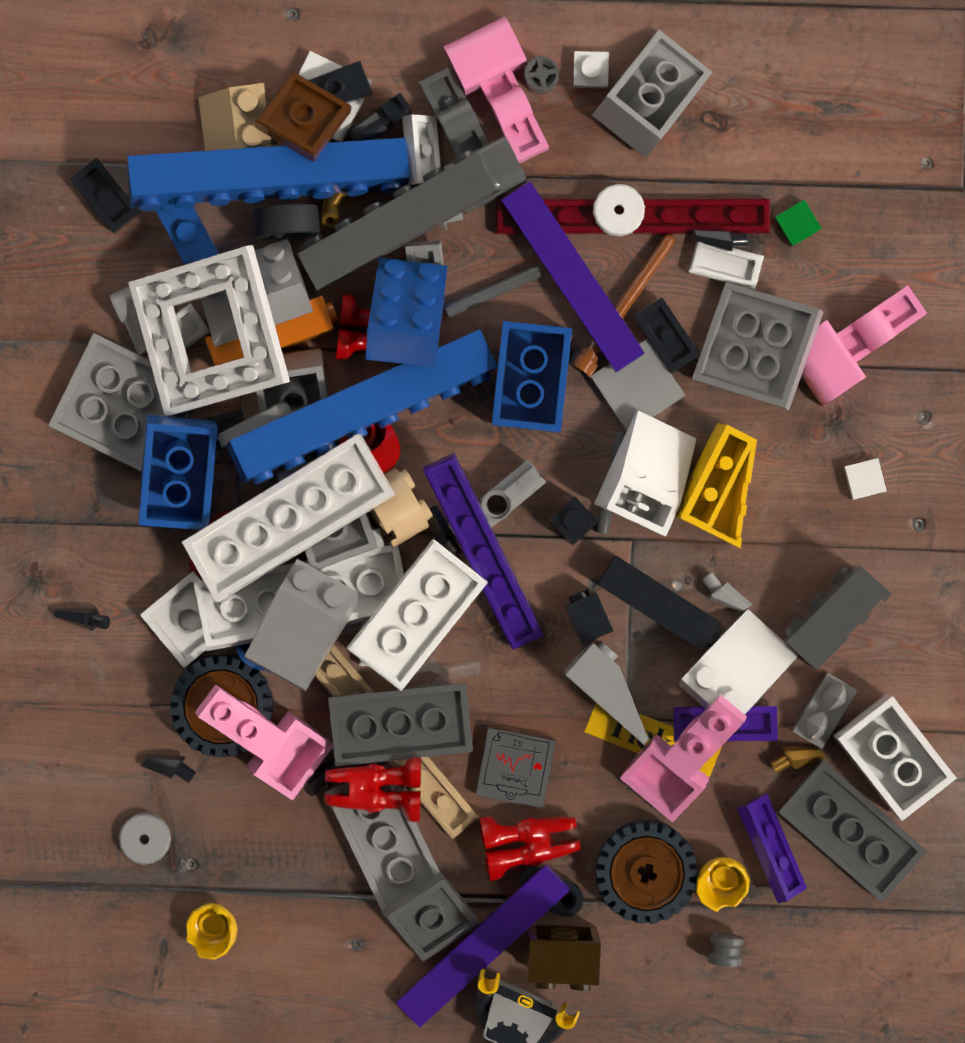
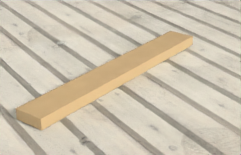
(436, 790)

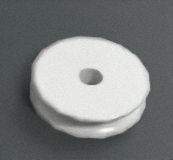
(621, 196)

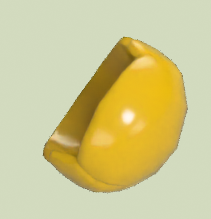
(722, 883)
(211, 930)

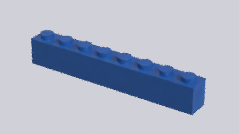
(266, 173)
(360, 407)

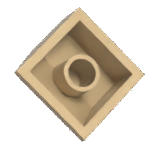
(230, 118)

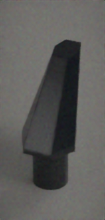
(720, 239)
(443, 533)
(83, 617)
(169, 766)
(318, 779)

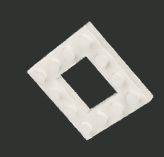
(263, 359)

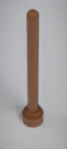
(586, 358)

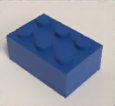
(406, 312)
(531, 377)
(177, 472)

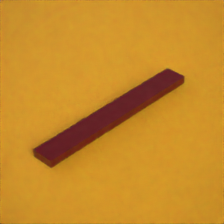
(660, 216)

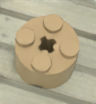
(402, 513)

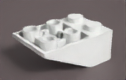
(648, 474)

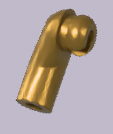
(330, 208)

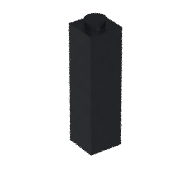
(660, 604)

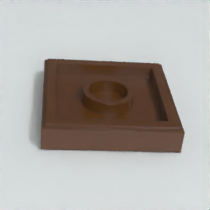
(303, 116)

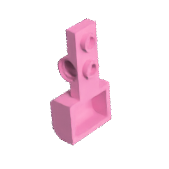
(488, 63)
(833, 355)
(283, 752)
(671, 774)

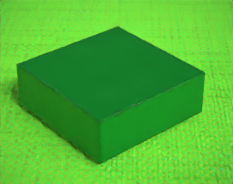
(798, 223)

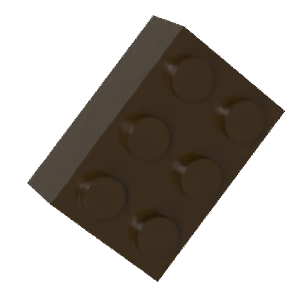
(563, 956)

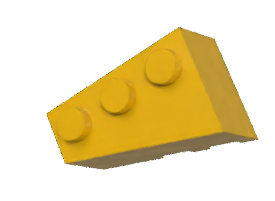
(719, 485)

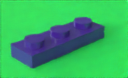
(758, 726)
(772, 848)

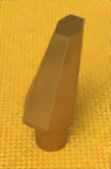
(797, 757)

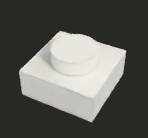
(591, 69)

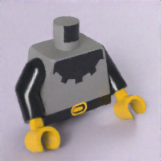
(517, 1015)

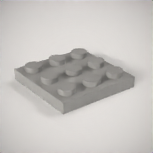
(757, 345)
(109, 401)

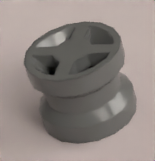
(541, 68)
(725, 949)

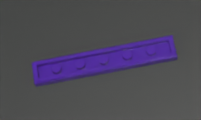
(572, 277)
(483, 550)
(483, 945)

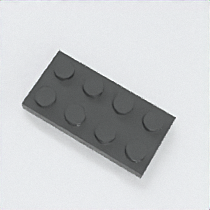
(400, 724)
(852, 830)

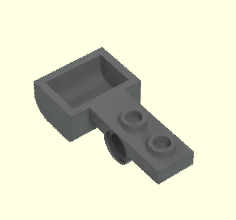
(465, 132)

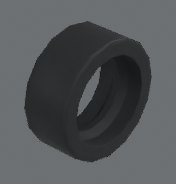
(286, 221)

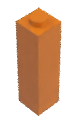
(289, 332)

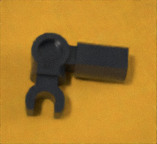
(375, 124)

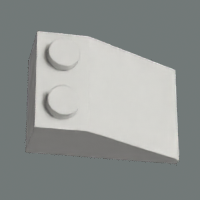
(739, 665)

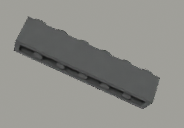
(400, 220)

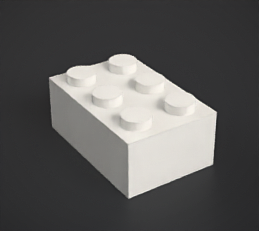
(894, 757)

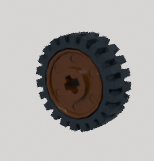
(194, 686)
(658, 895)

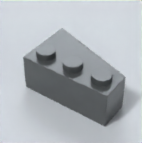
(834, 615)

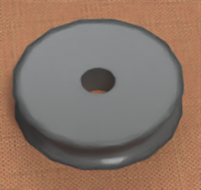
(141, 852)

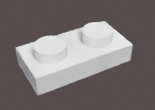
(421, 145)

